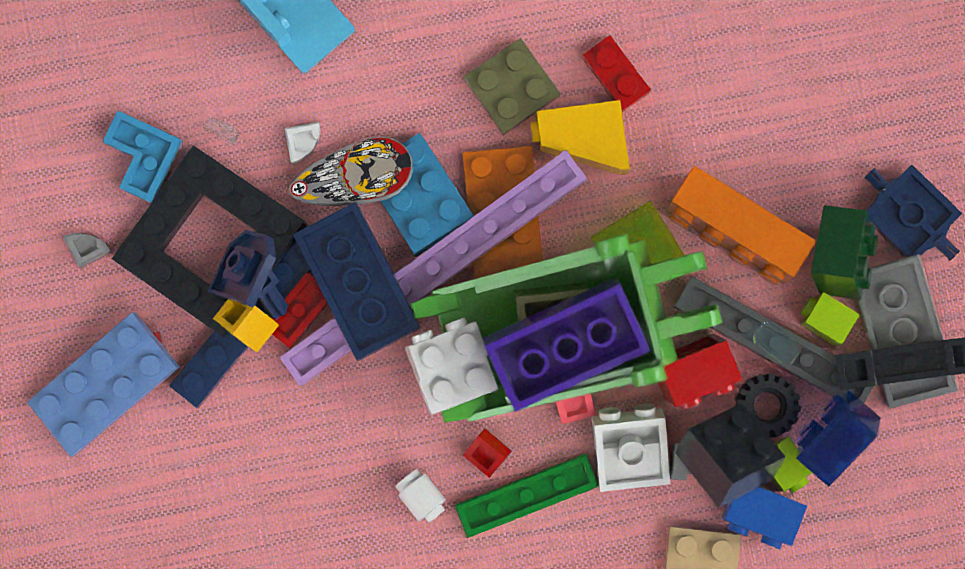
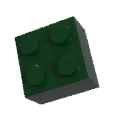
(843, 252)

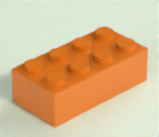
(739, 226)

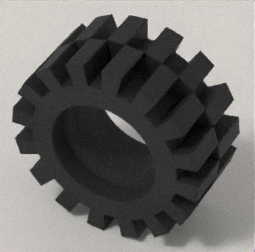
(782, 390)

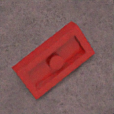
(616, 73)
(304, 306)

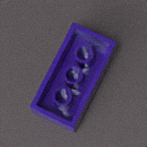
(565, 344)

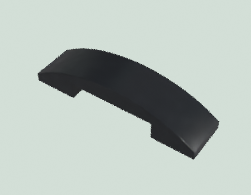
(901, 363)

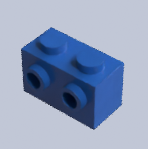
(767, 515)

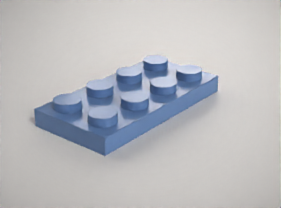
(103, 384)

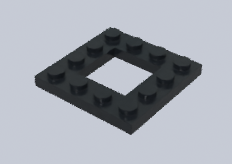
(194, 178)

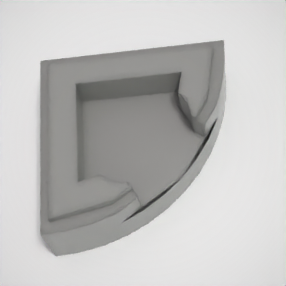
(86, 248)

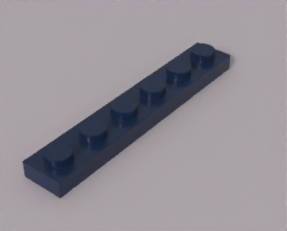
(221, 353)

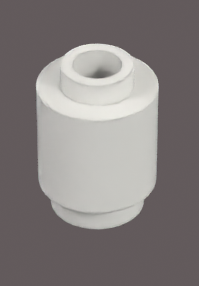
(421, 496)

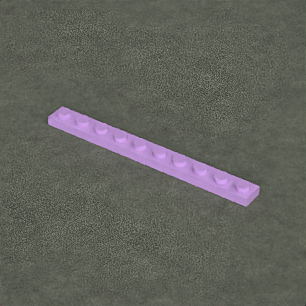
(449, 256)

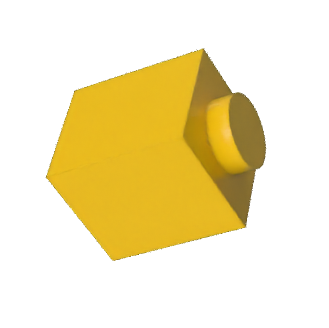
(246, 323)

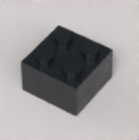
(730, 455)

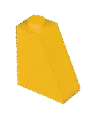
(588, 132)

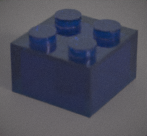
(837, 437)

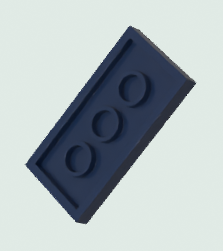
(357, 281)

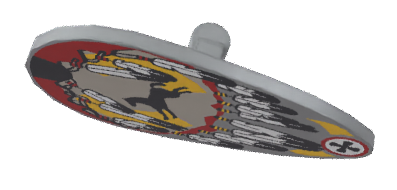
(358, 173)

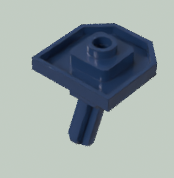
(247, 274)

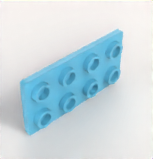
(301, 27)

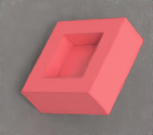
(575, 408)

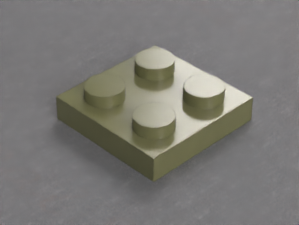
(511, 86)

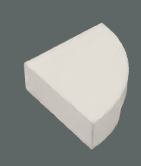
(302, 140)

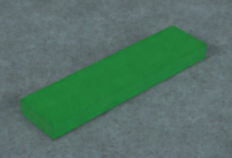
(526, 495)

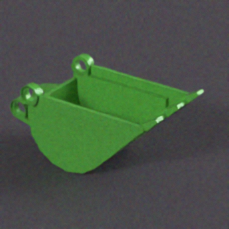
(493, 307)

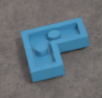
(151, 153)

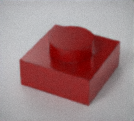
(487, 453)

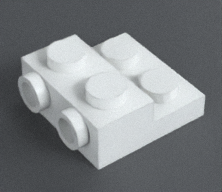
(451, 365)
(631, 448)

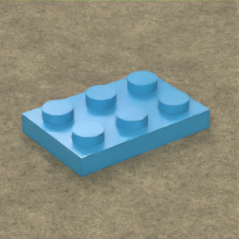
(429, 203)

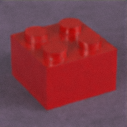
(700, 370)

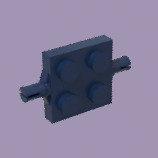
(912, 213)

